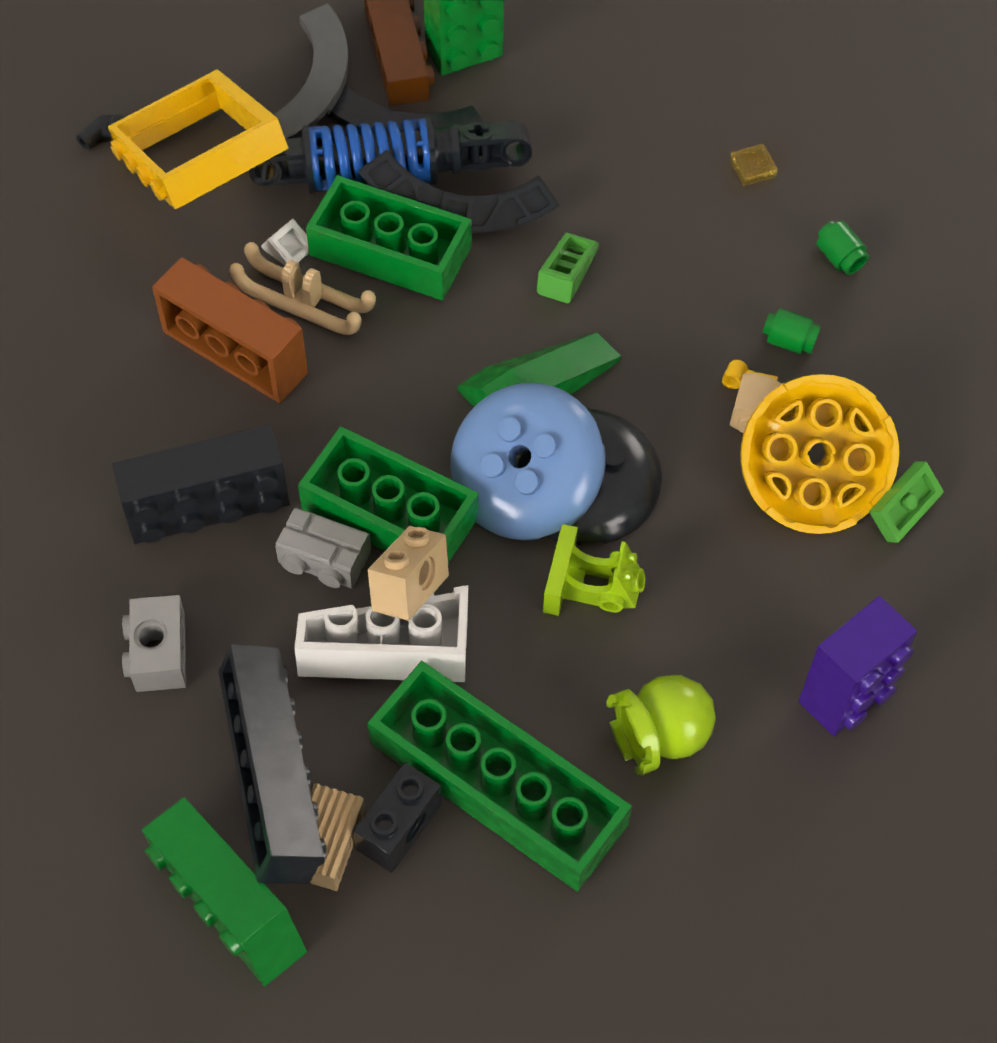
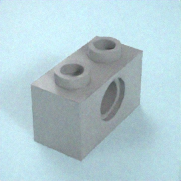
(162, 665)

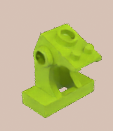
(572, 565)

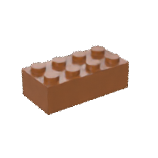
(231, 329)

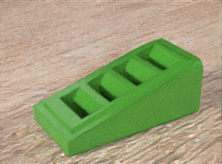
(565, 270)

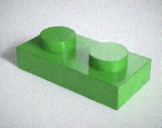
(906, 501)

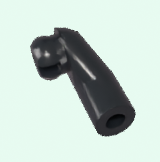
(97, 130)

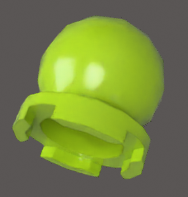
(665, 719)

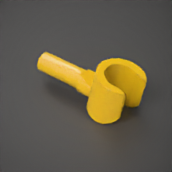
(734, 373)

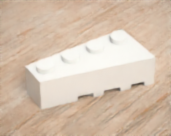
(380, 646)

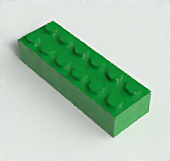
(500, 775)

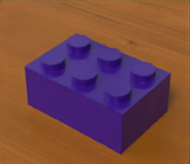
(857, 666)

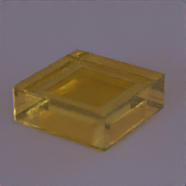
(753, 164)

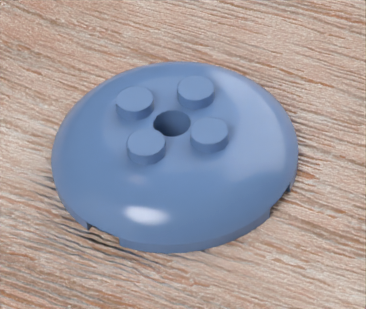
(563, 466)

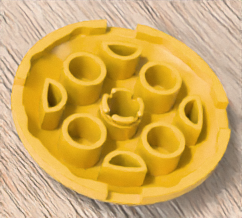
(857, 459)

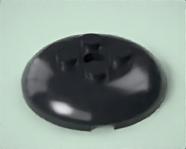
(628, 486)

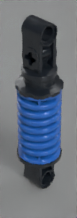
(416, 146)

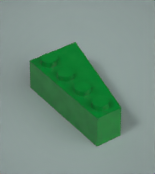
(224, 891)

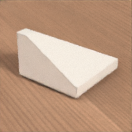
(287, 243)

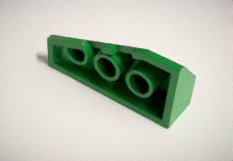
(562, 366)

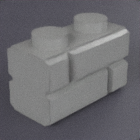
(323, 549)

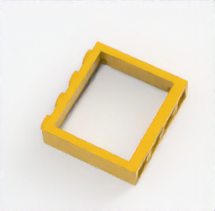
(212, 168)

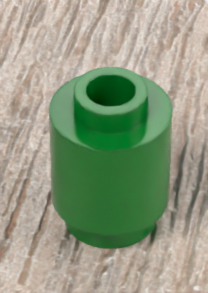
(842, 247)
(791, 331)

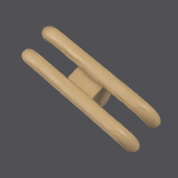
(301, 292)

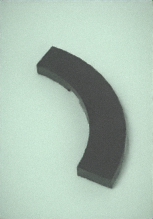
(326, 75)

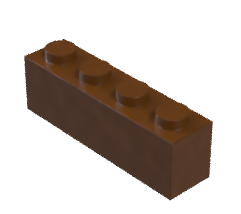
(399, 50)

